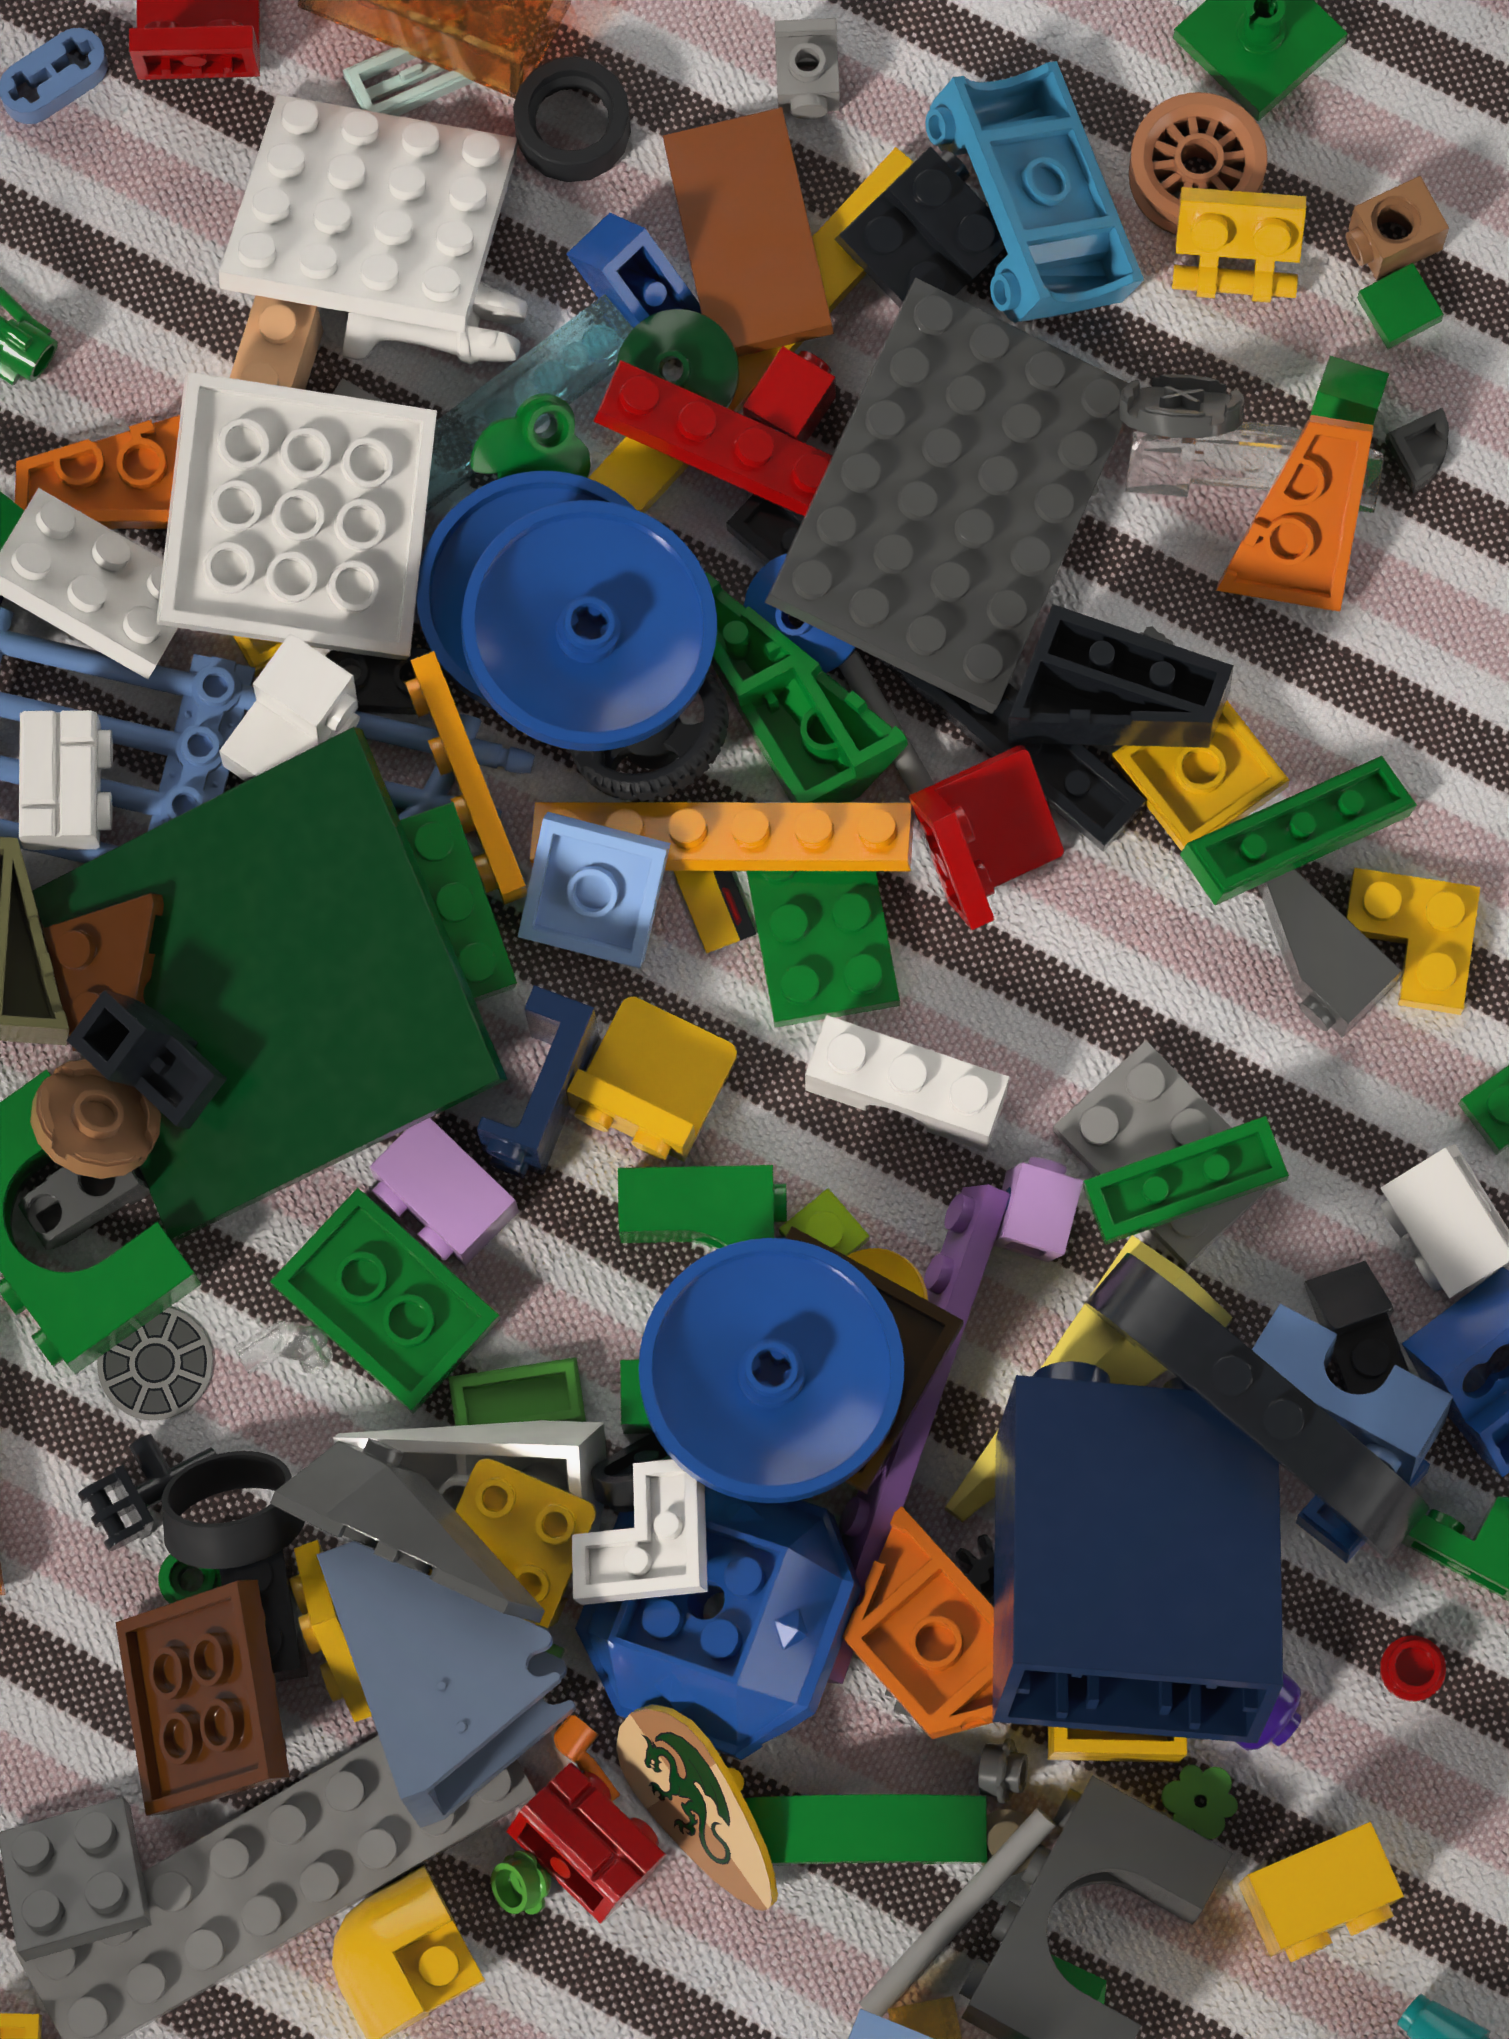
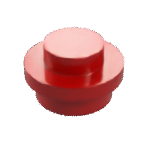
(1412, 1668)

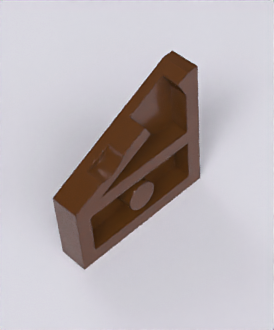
(102, 954)

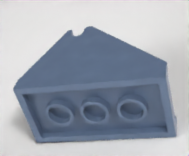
(443, 1678)

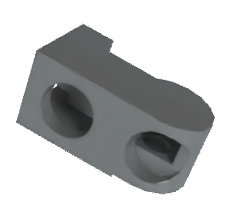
(73, 1203)

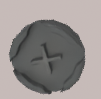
(1181, 407)

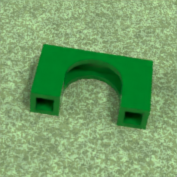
(695, 1206)
(90, 1308)

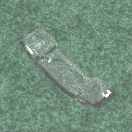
(1237, 459)

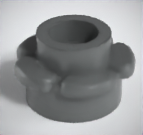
(1002, 1770)

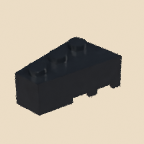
(1116, 688)

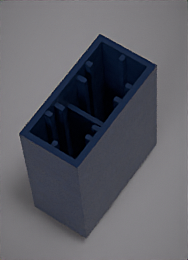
(1133, 1562)

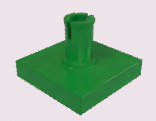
(1259, 46)

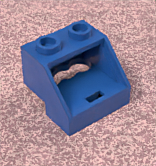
(1456, 1343)

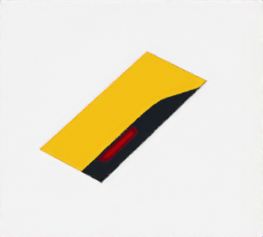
(715, 907)

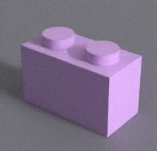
(442, 1191)

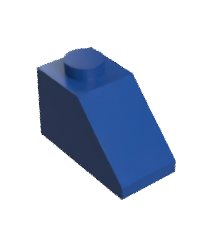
(630, 270)

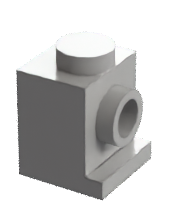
(807, 44)

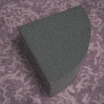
(1420, 448)

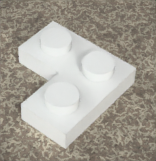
(656, 1557)

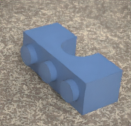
(1392, 1422)

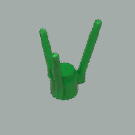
(24, 343)

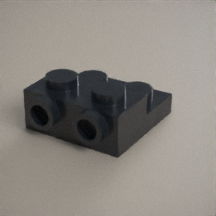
(924, 229)

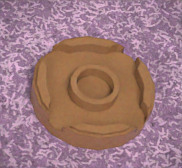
(93, 1122)

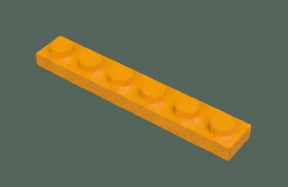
(758, 834)

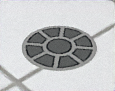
(158, 1367)

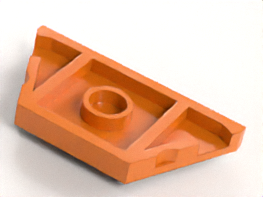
(926, 1633)

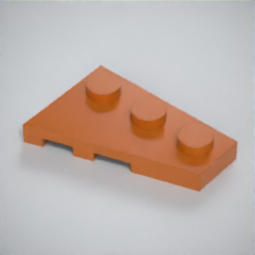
(1307, 521)

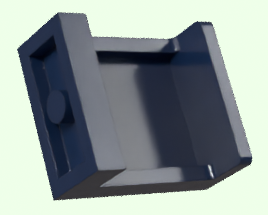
(573, 1036)

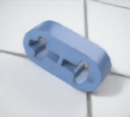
(53, 76)

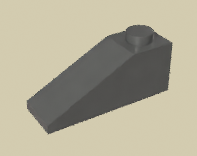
(1326, 956)

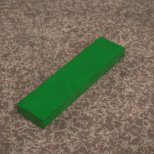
(1297, 830)

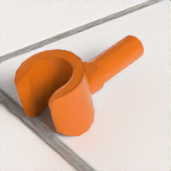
(573, 1740)

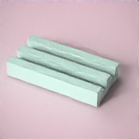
(408, 99)

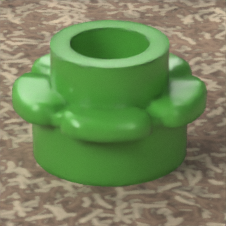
(520, 1883)

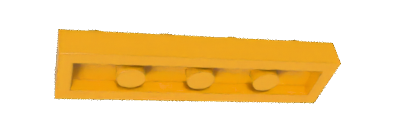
(455, 754)

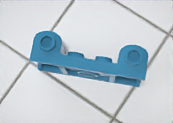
(1042, 192)

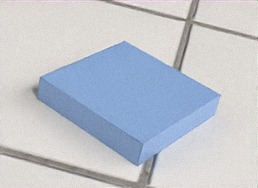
(593, 889)

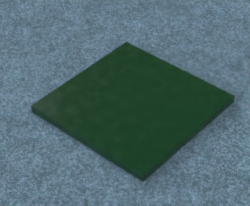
(302, 972)

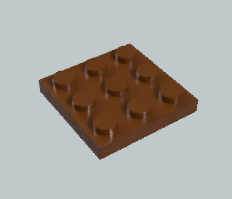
(202, 1698)

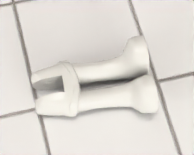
(470, 347)

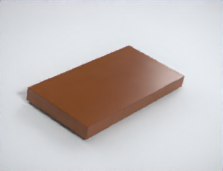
(748, 231)

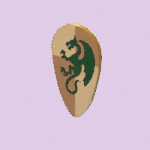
(696, 1801)

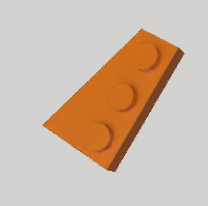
(112, 480)

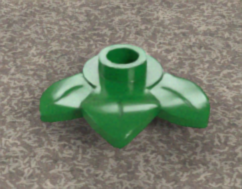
(514, 446)

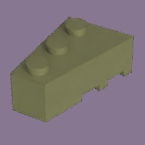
(28, 989)

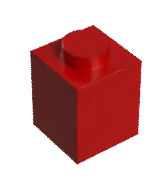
(792, 394)

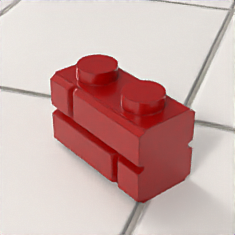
(587, 1841)

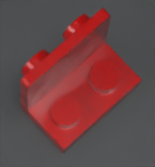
(196, 39)
(986, 830)

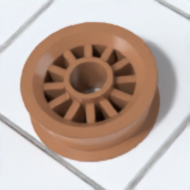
(1193, 112)

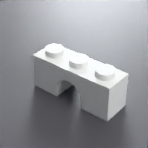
(882, 1071)

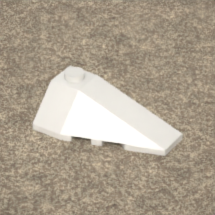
(548, 1450)

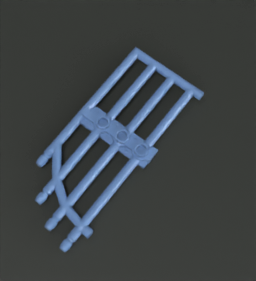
(211, 708)

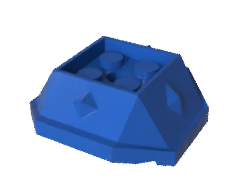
(767, 1650)

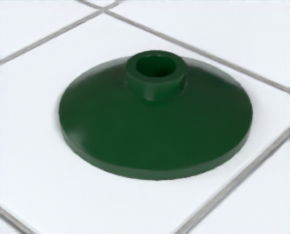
(694, 339)

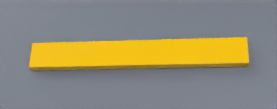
(644, 473)

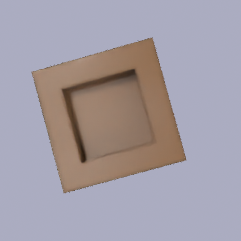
(1407, 206)

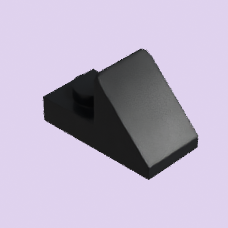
(1359, 1312)

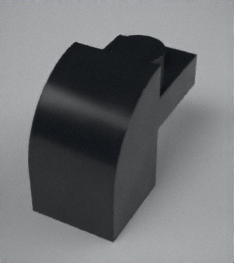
(149, 1052)

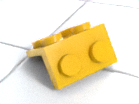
(652, 1079)
(527, 1529)

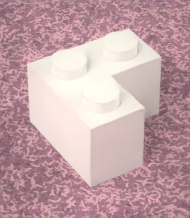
(296, 707)

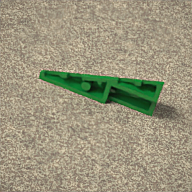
(806, 724)

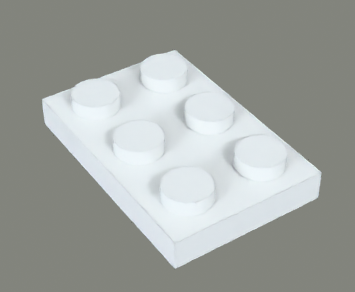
(86, 582)

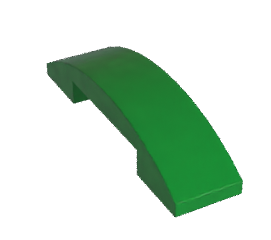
(873, 1828)

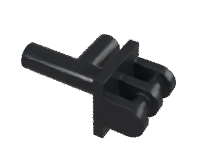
(133, 1499)

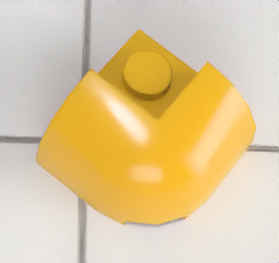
(401, 1956)

